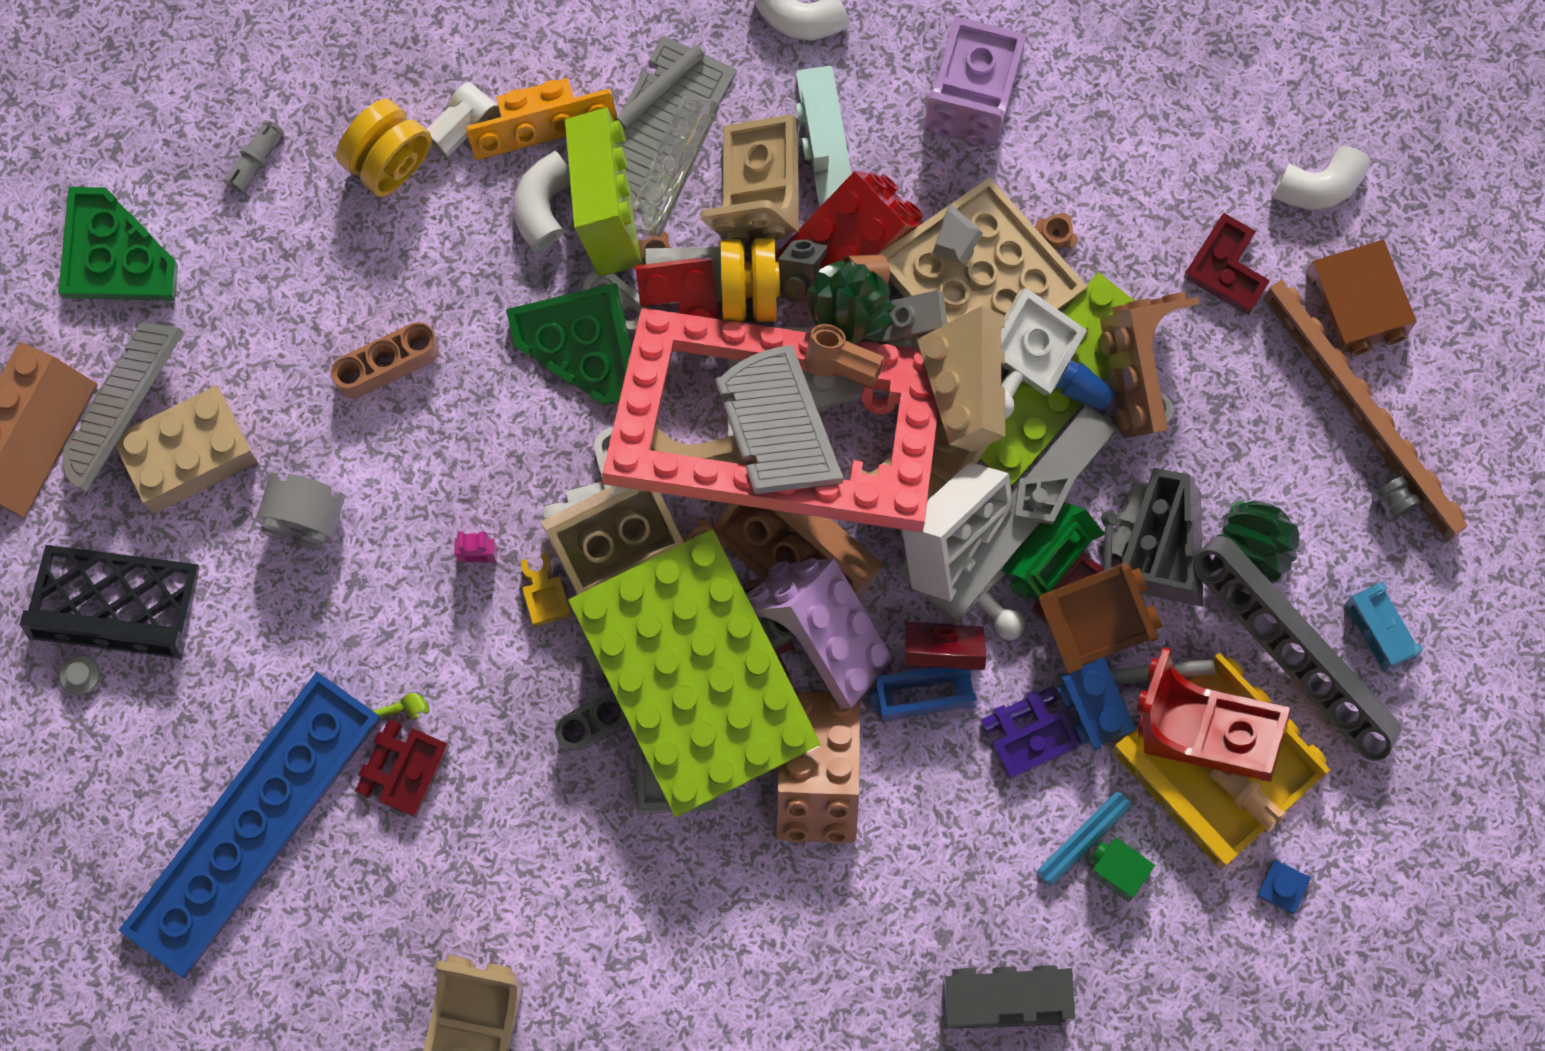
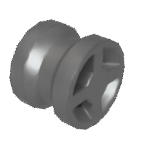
(1396, 498)

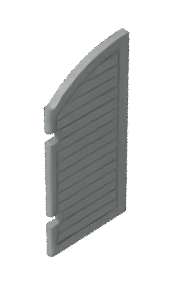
(644, 135)
(117, 401)
(777, 423)

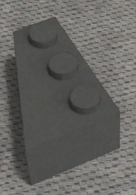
(1168, 537)
(1009, 997)

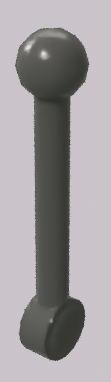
(1109, 520)

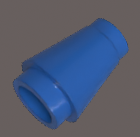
(1084, 386)

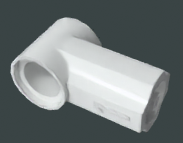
(465, 108)

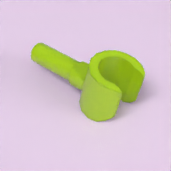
(411, 703)

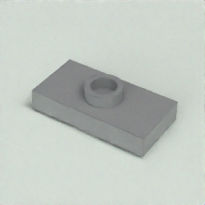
(916, 316)

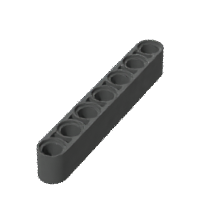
(1300, 666)
(590, 713)

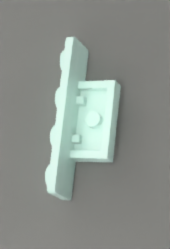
(824, 130)

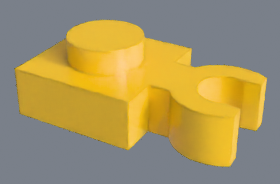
(545, 596)

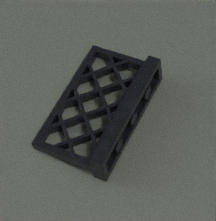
(97, 630)

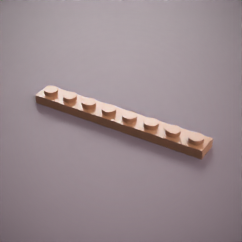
(1357, 399)

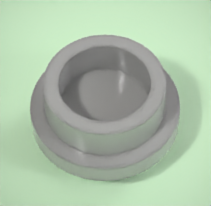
(79, 675)

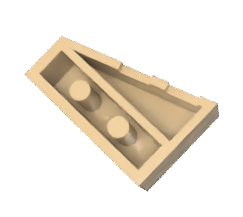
(966, 377)

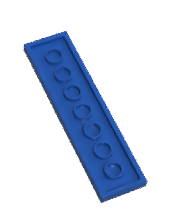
(250, 825)

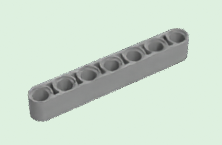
(1069, 453)

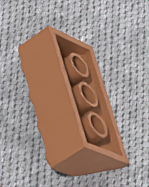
(37, 415)
(772, 536)

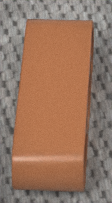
(394, 344)

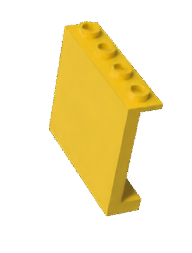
(1201, 803)

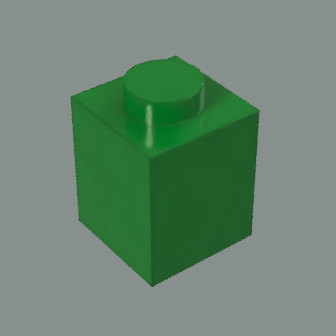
(1120, 868)

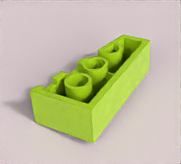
(601, 191)

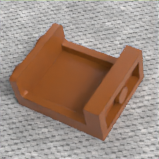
(1363, 297)
(1100, 615)

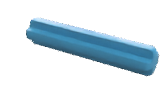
(1084, 838)

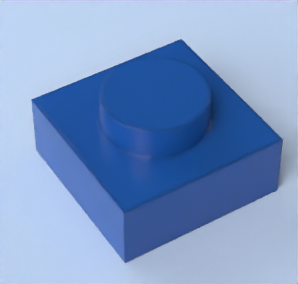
(1283, 887)

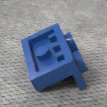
(1096, 703)

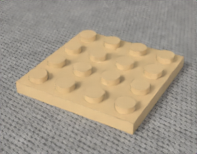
(1003, 262)

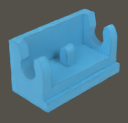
(1382, 627)

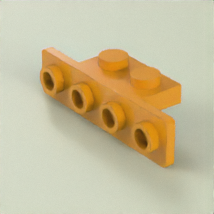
(533, 117)

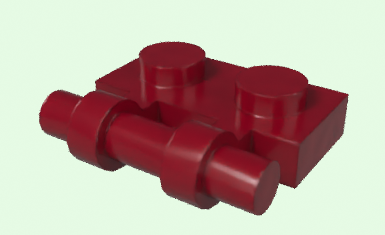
(412, 773)

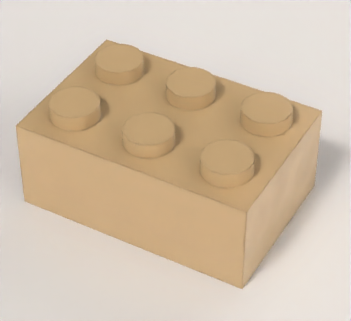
(184, 450)
(610, 534)

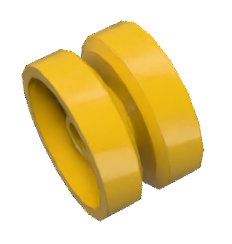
(383, 147)
(749, 280)

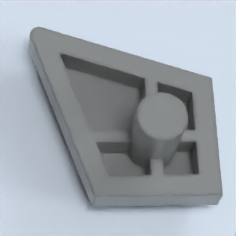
(956, 237)
(1042, 496)

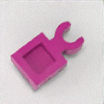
(475, 548)

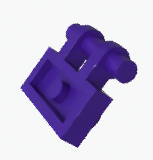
(1035, 743)

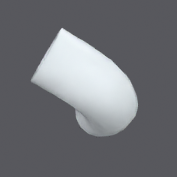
(804, 20)
(1323, 188)
(534, 200)

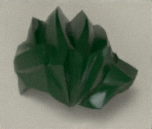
(851, 300)
(1264, 537)

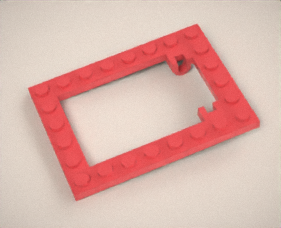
(888, 499)

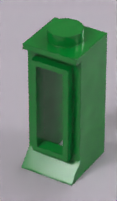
(1051, 552)

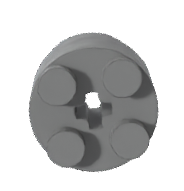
(300, 510)

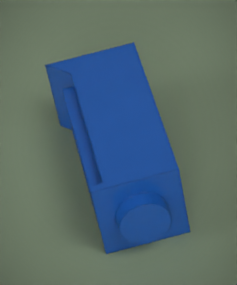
(883, 701)

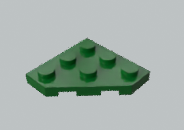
(111, 252)
(581, 335)

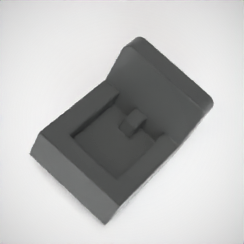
(800, 268)

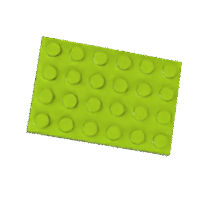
(694, 673)

